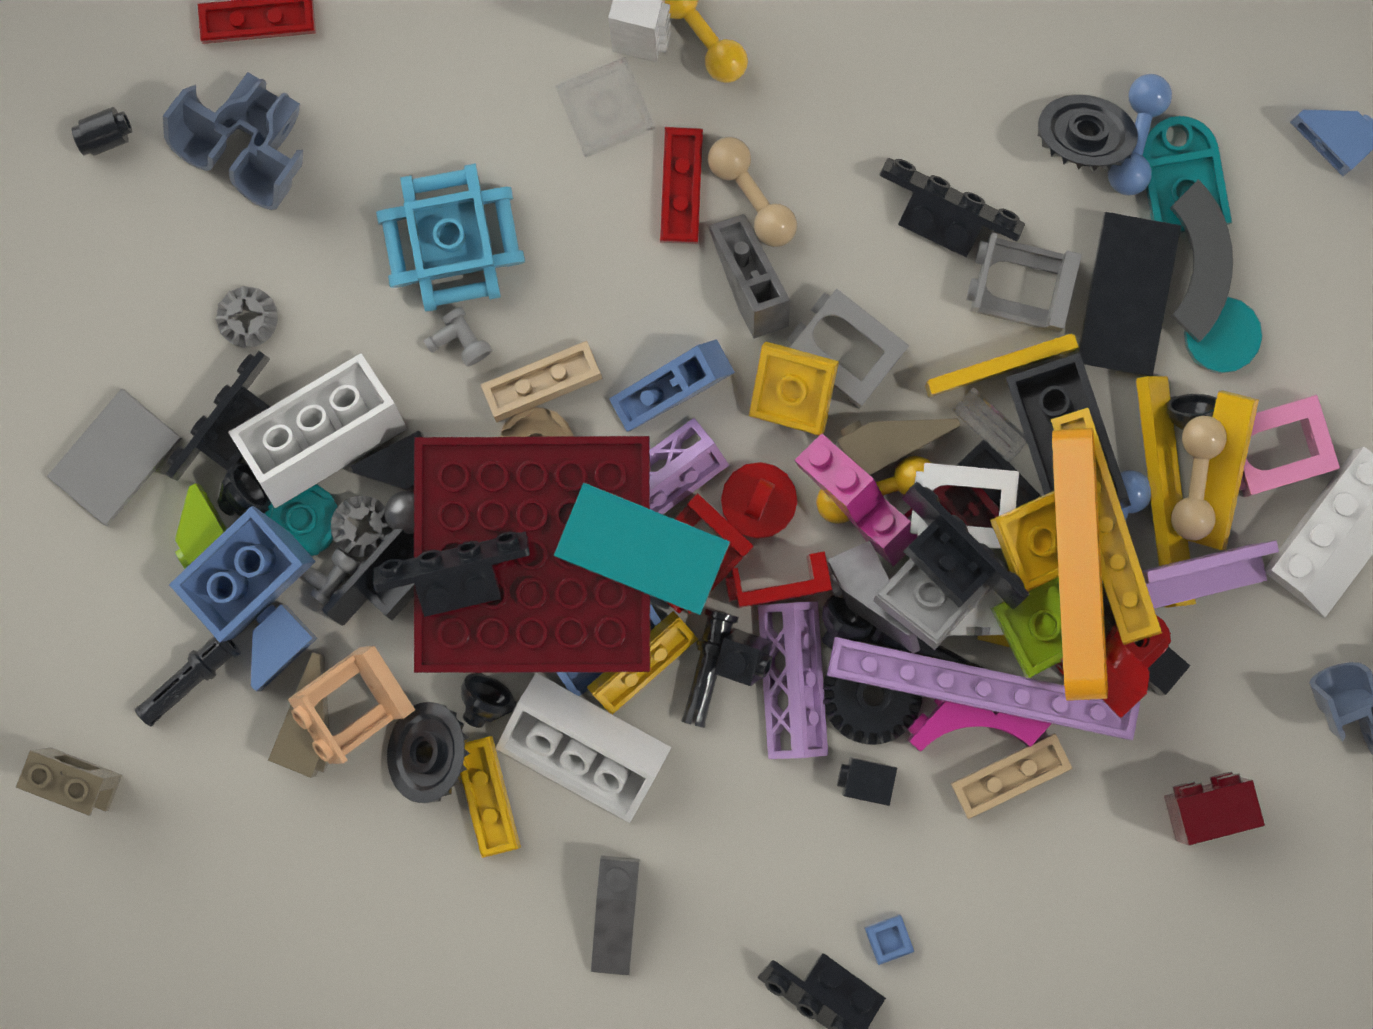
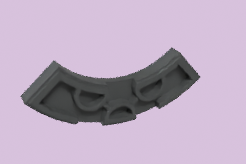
(1211, 261)

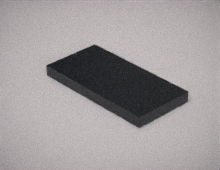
(1128, 293)

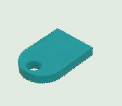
(1178, 168)

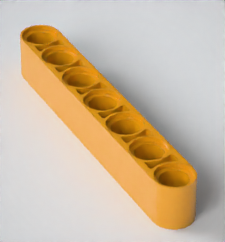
(1079, 564)

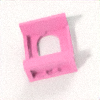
(1318, 439)

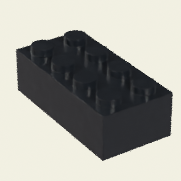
(1051, 393)

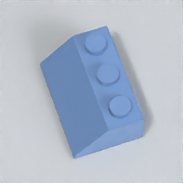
(241, 574)

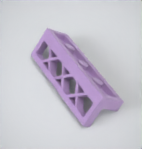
(684, 468)
(1208, 574)
(800, 681)

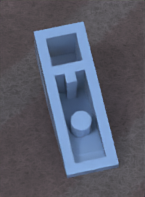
(672, 384)

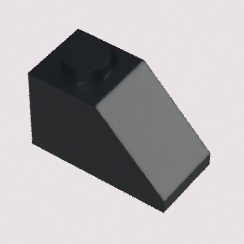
(392, 464)

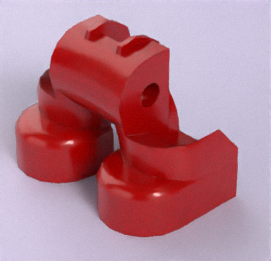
(1129, 667)

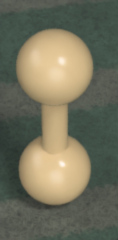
(730, 160)
(1203, 439)

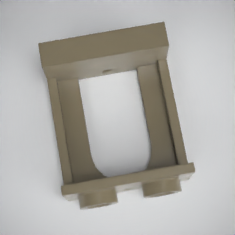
(61, 780)

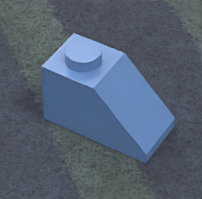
(1337, 135)
(276, 644)

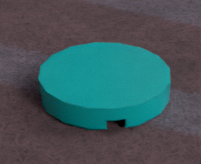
(1230, 342)
(308, 518)

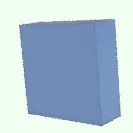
(889, 939)

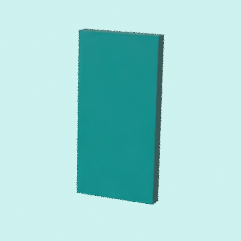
(642, 548)

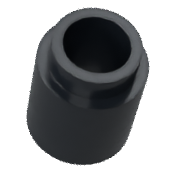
(102, 131)

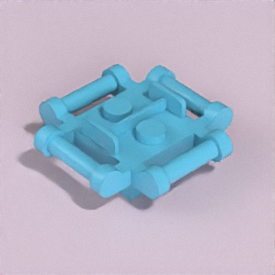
(450, 236)

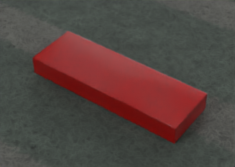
(254, 19)
(681, 185)

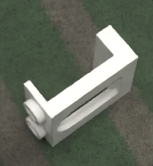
(940, 475)

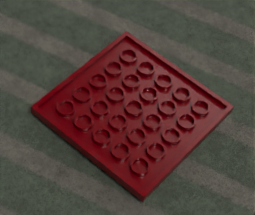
(548, 609)

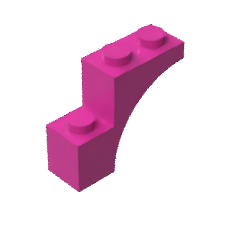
(858, 498)
(954, 716)

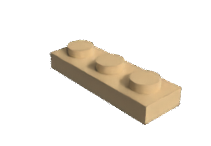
(541, 381)
(1011, 776)

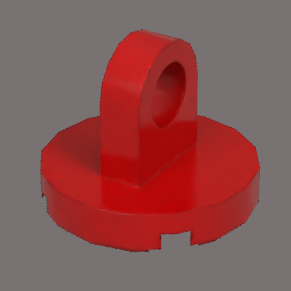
(759, 500)

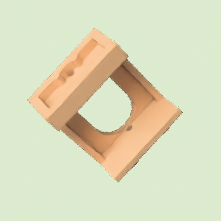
(382, 684)

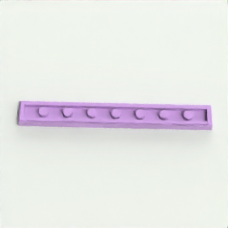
(975, 688)

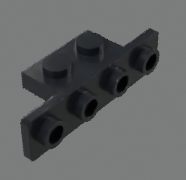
(945, 213)
(233, 408)
(954, 556)
(456, 575)
(360, 586)
(826, 994)

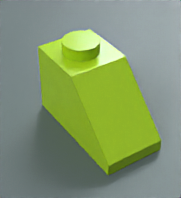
(197, 526)

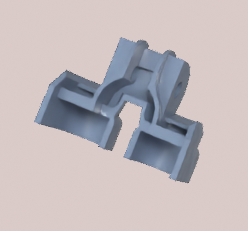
(202, 137)
(1345, 696)

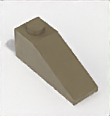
(886, 442)
(294, 744)

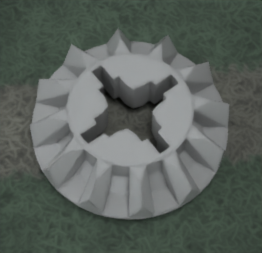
(259, 329)
(344, 532)

